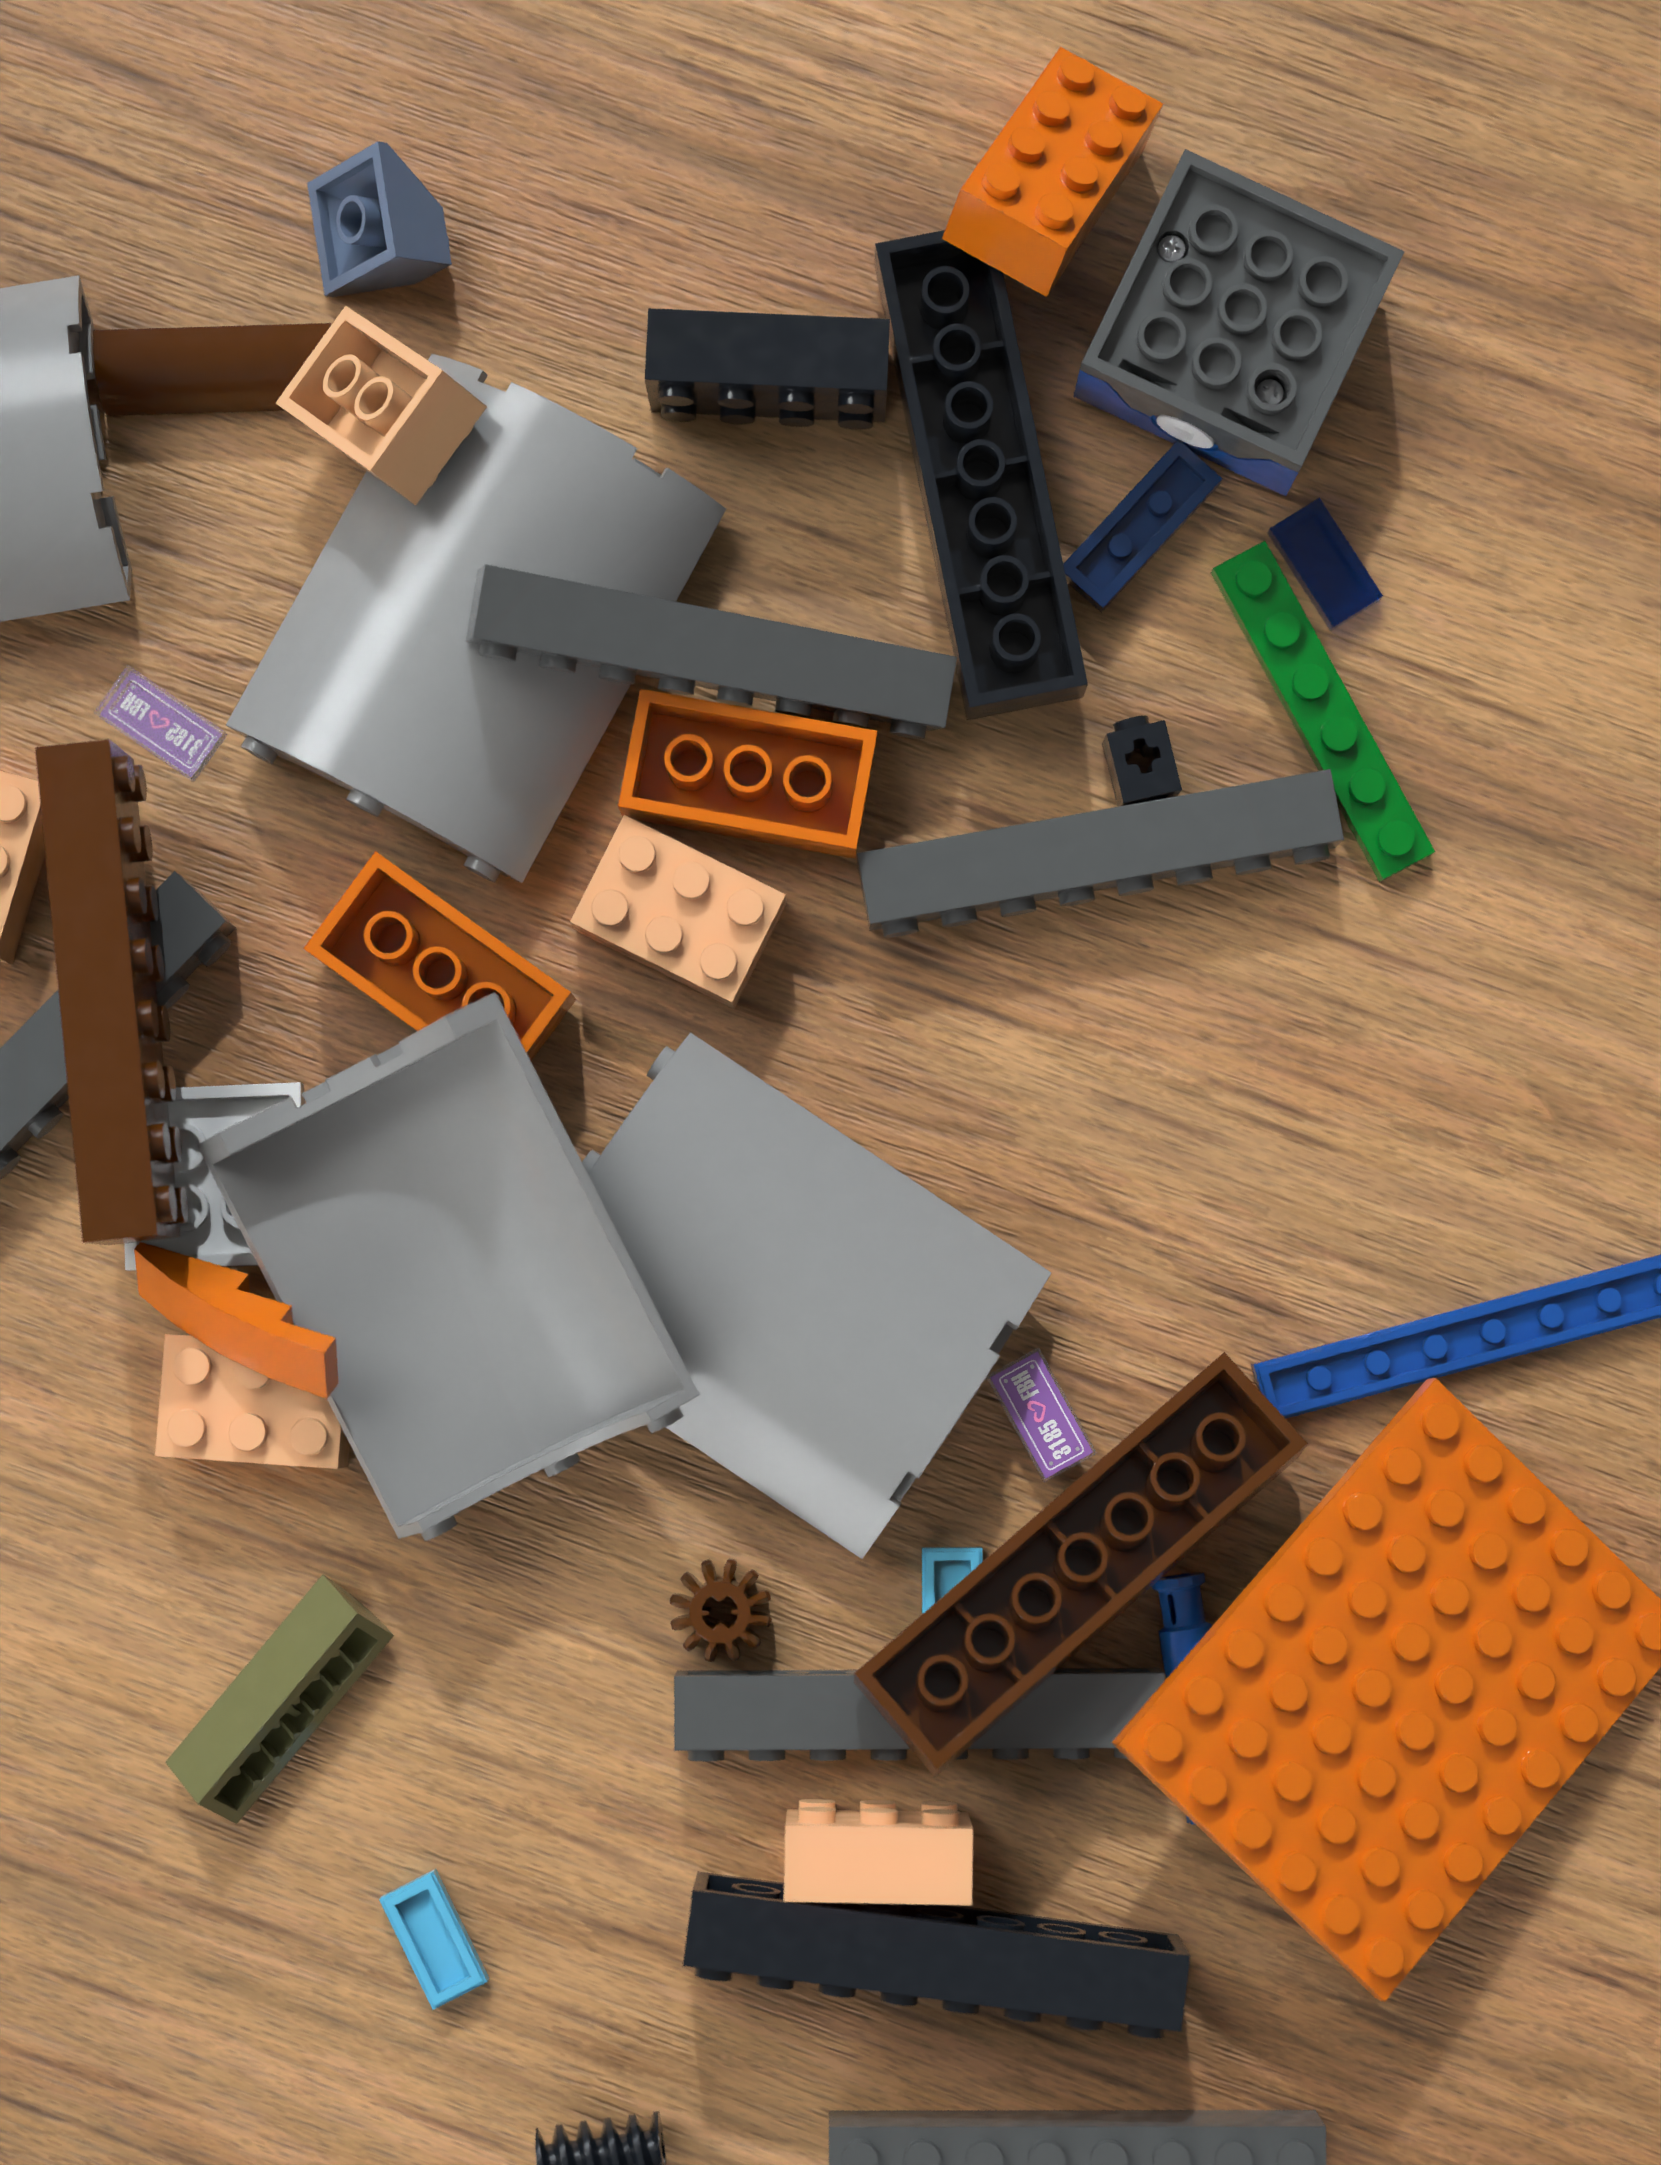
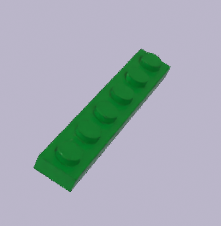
(1322, 710)

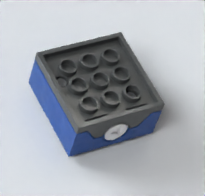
(1236, 322)

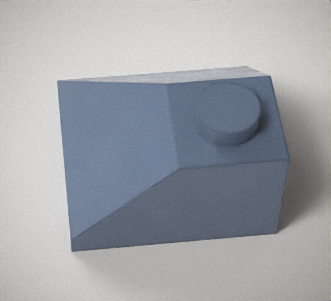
(376, 224)

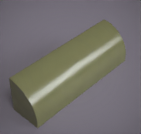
(278, 1700)

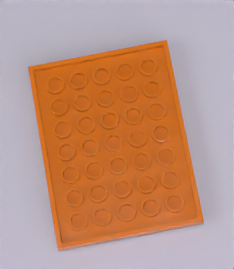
(1401, 1688)

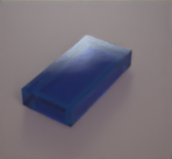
(1324, 564)

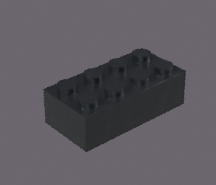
(767, 367)

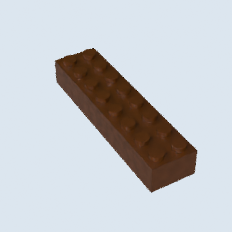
(110, 993)
(1079, 1564)

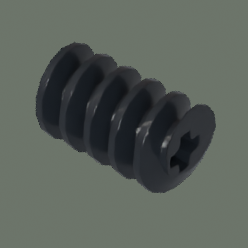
(611, 2148)

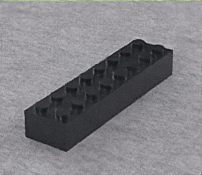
(980, 477)
(940, 1954)

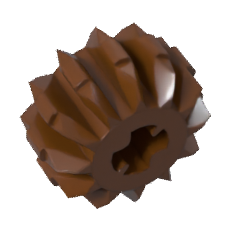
(721, 1631)

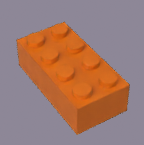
(1052, 171)
(747, 773)
(430, 958)

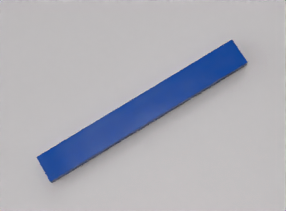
(1462, 1338)

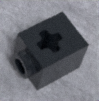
(1127, 781)

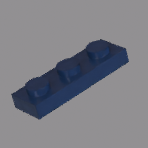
(1140, 525)

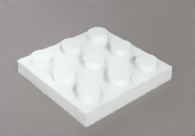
(200, 1114)

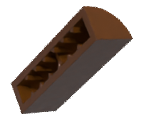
(199, 367)

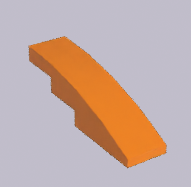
(245, 1327)

